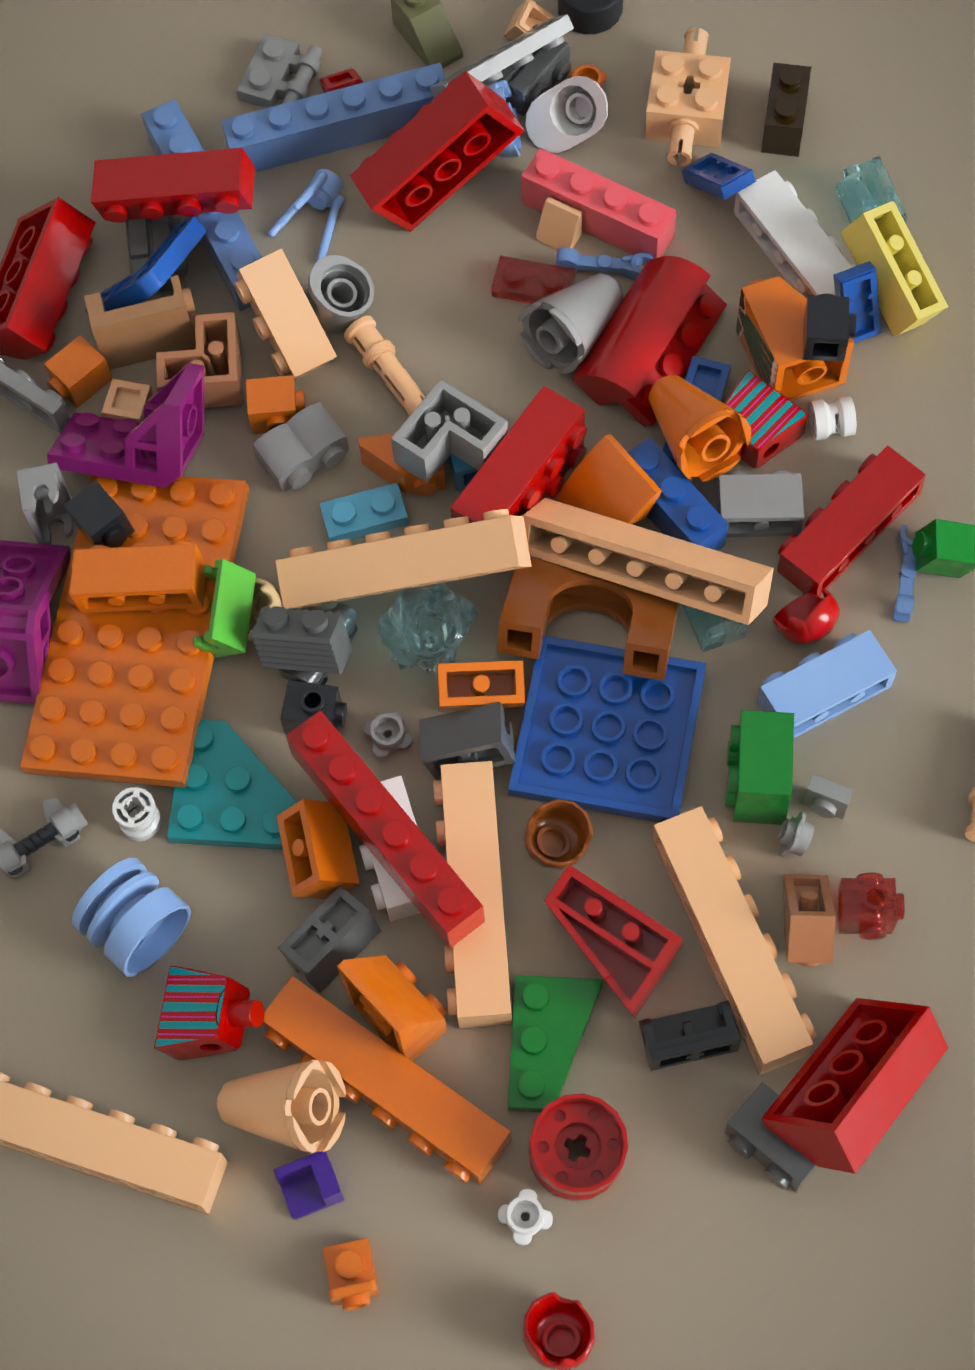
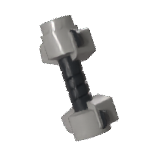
(62, 827)

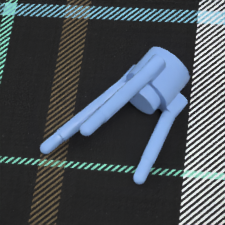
(320, 193)

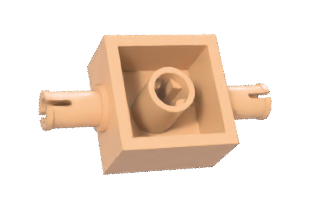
(687, 98)

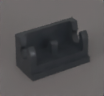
(690, 1036)

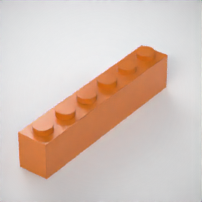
(387, 1082)

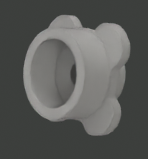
(387, 722)
(795, 835)

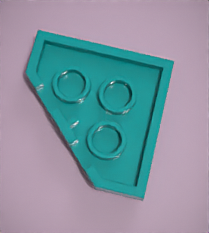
(227, 795)

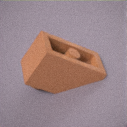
(808, 919)

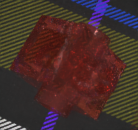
(869, 906)

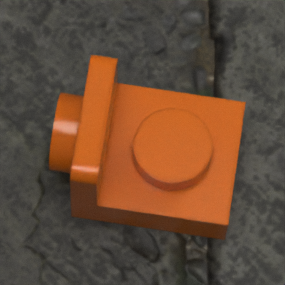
(351, 1274)

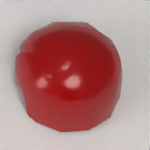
(807, 618)
(558, 1332)

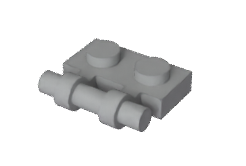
(270, 69)

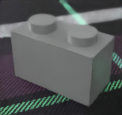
(761, 503)

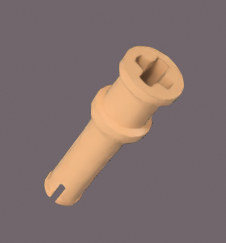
(380, 356)

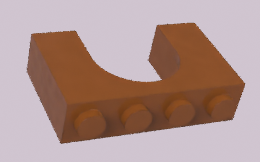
(549, 590)

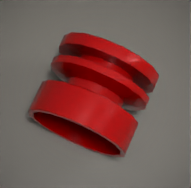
(574, 1119)

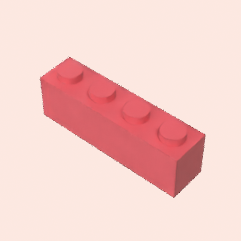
(607, 208)

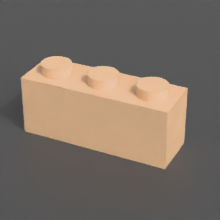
(284, 315)

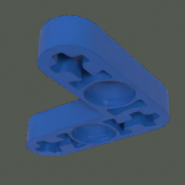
(158, 267)

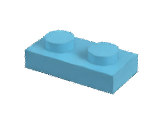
(364, 513)

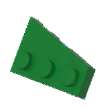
(546, 1033)

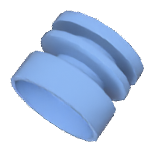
(131, 916)

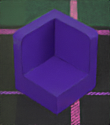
(309, 1185)

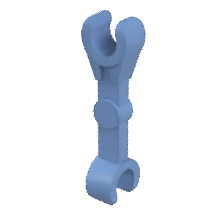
(603, 264)
(904, 599)

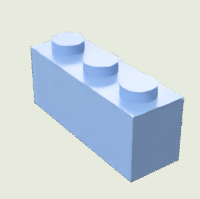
(829, 682)

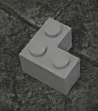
(443, 426)

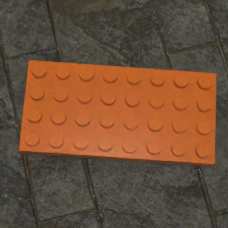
(129, 685)

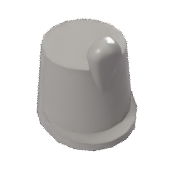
(338, 292)

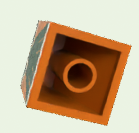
(772, 337)

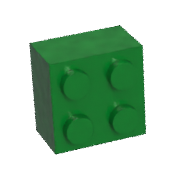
(760, 767)

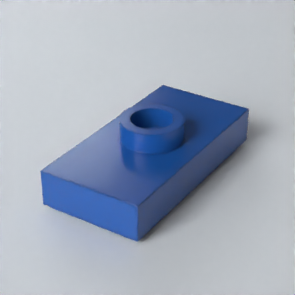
(718, 176)
(862, 289)

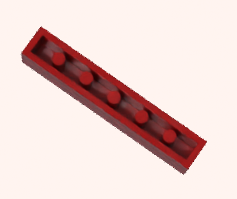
(386, 829)

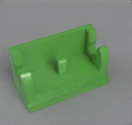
(229, 609)

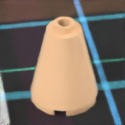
(287, 1105)

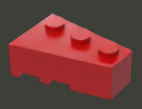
(614, 936)

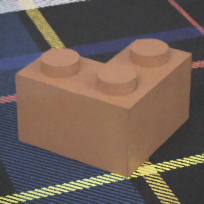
(220, 353)

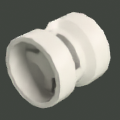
(832, 418)
(139, 823)

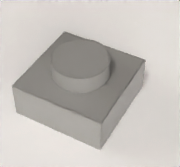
(827, 797)

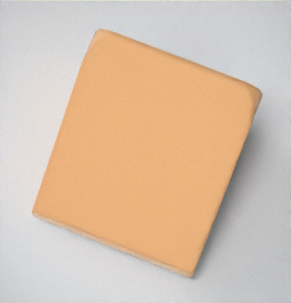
(526, 17)
(559, 225)

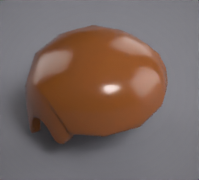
(558, 834)

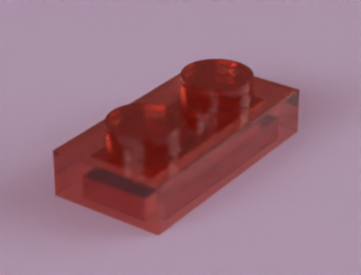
(529, 280)

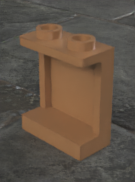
(143, 329)

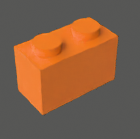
(479, 684)
(316, 849)

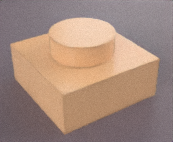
(126, 400)

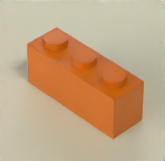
(138, 577)

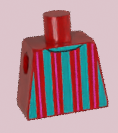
(772, 419)
(204, 1014)

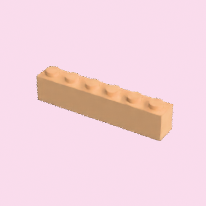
(404, 561)
(648, 561)
(472, 851)
(732, 940)
(110, 1146)

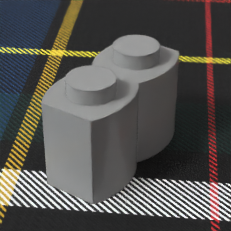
(301, 447)

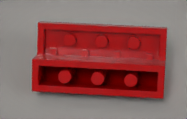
(651, 335)

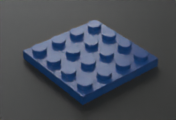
(606, 734)

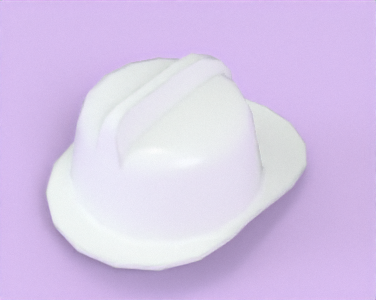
(567, 114)

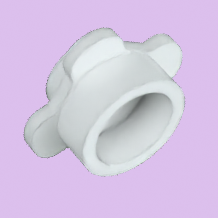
(525, 1203)

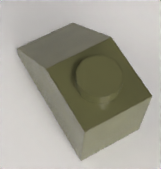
(427, 30)

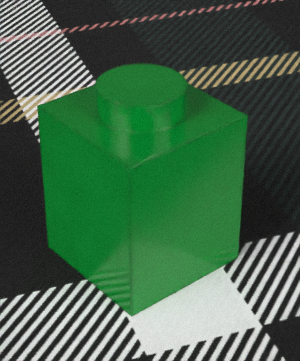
(945, 548)

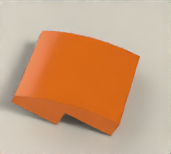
(610, 484)

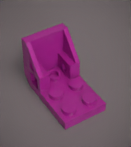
(143, 452)
(26, 586)

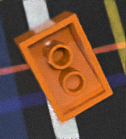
(392, 1003)

